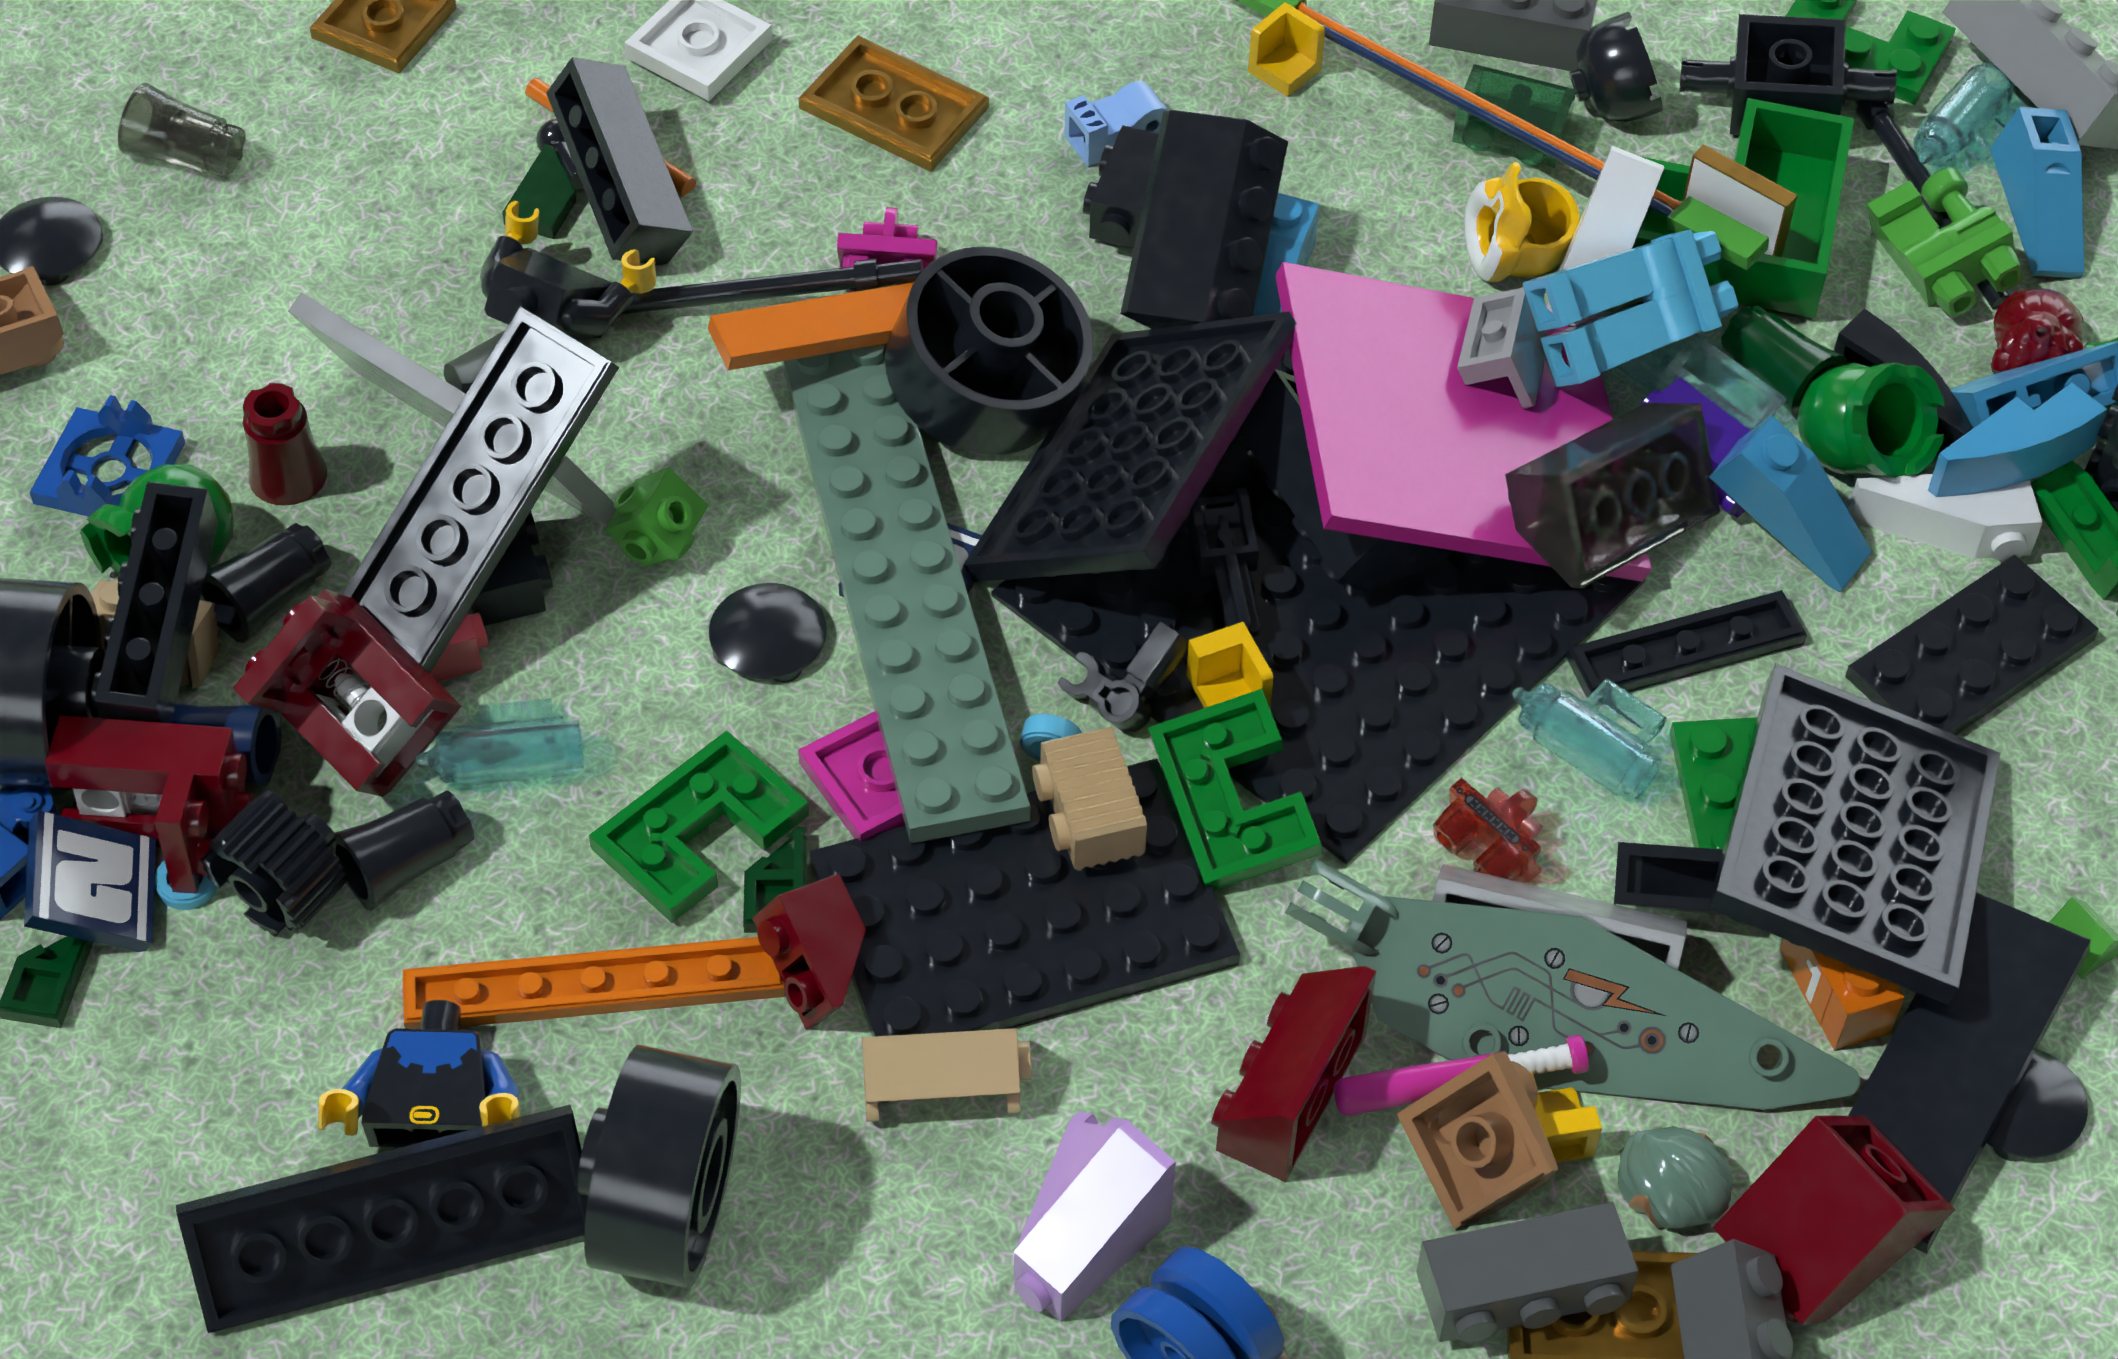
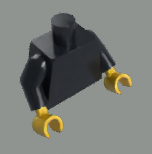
(552, 289)

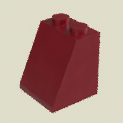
(1835, 1214)

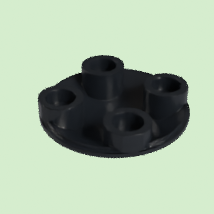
(51, 236)
(767, 631)
(2043, 1112)

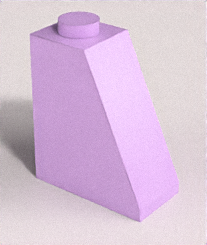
(1093, 1213)

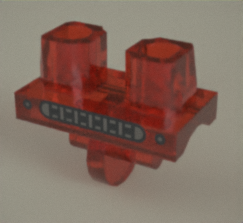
(1499, 823)

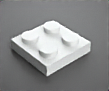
(698, 43)

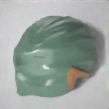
(1675, 1177)

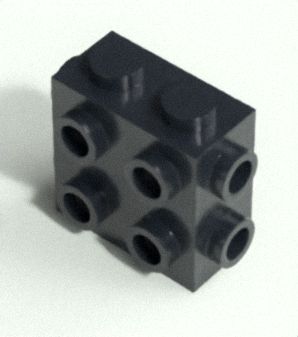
(1119, 195)

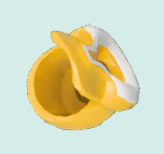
(1518, 226)

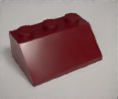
(1294, 1069)

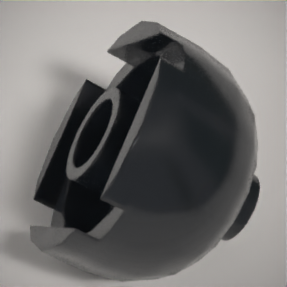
(1615, 71)

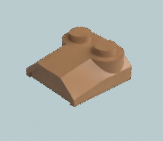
(28, 323)
(1481, 1139)

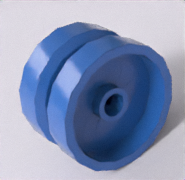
(1196, 1312)

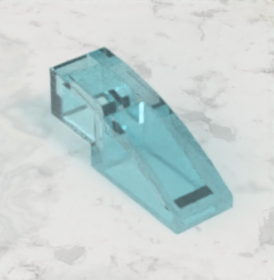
(1707, 371)

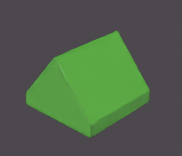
(2084, 921)

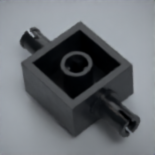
(1790, 65)

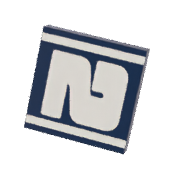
(90, 882)

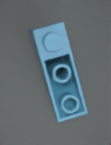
(2043, 186)

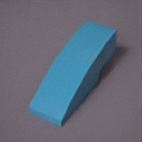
(2019, 444)

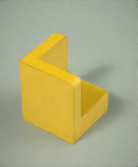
(1286, 49)
(1227, 666)
(1568, 1128)

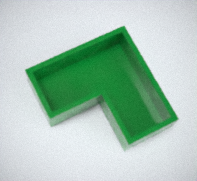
(1803, 154)

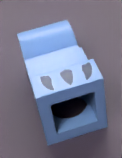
(1102, 120)

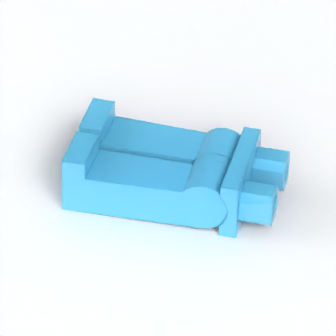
(1673, 304)

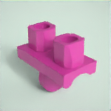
(885, 242)

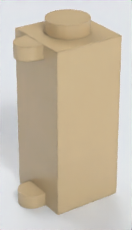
(944, 1067)

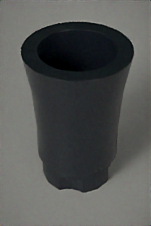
(264, 579)
(401, 846)

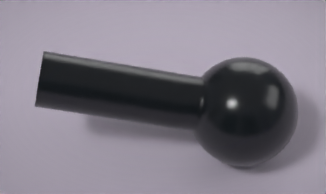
(551, 135)

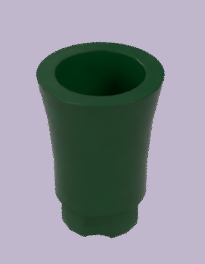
(1778, 353)

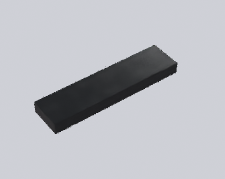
(1688, 644)

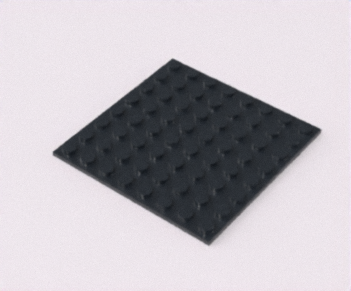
(1365, 682)

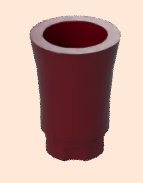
(281, 447)

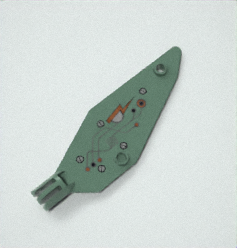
(1529, 979)

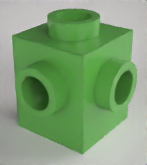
(656, 518)

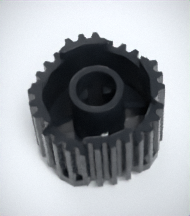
(276, 863)

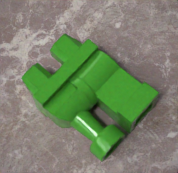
(1949, 259)

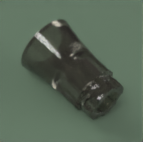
(178, 133)

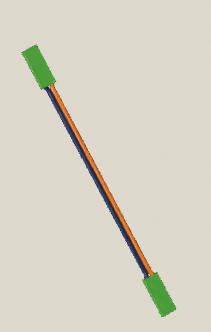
(1737, 241)

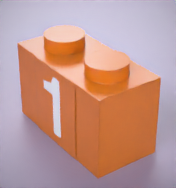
(1844, 1000)

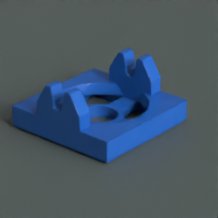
(135, 424)

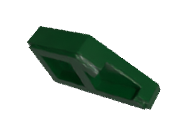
(546, 189)
(774, 876)
(44, 982)

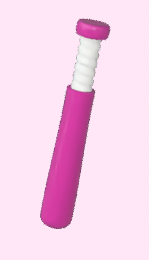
(1408, 1084)

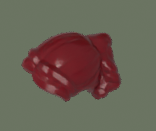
(2035, 328)

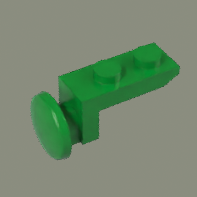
(2082, 523)

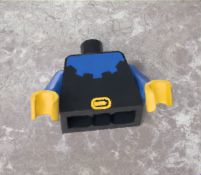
(424, 1085)

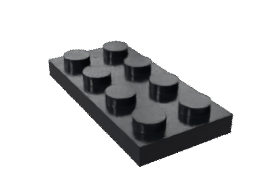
(1974, 649)

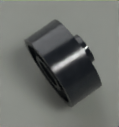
(988, 350)
(45, 671)
(659, 1165)

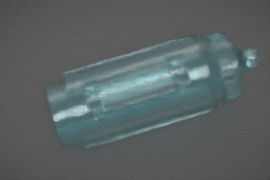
(1964, 115)
(1592, 740)
(508, 745)

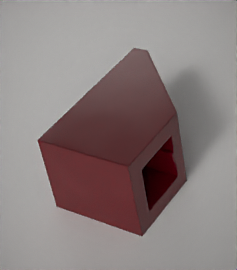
(814, 945)

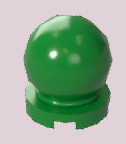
(1872, 419)
(109, 527)

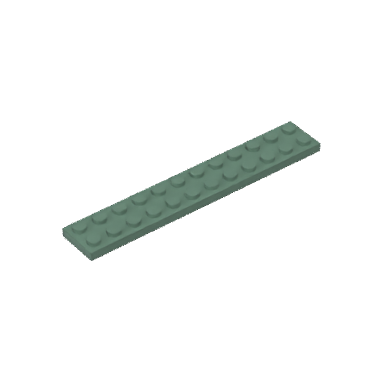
(905, 599)

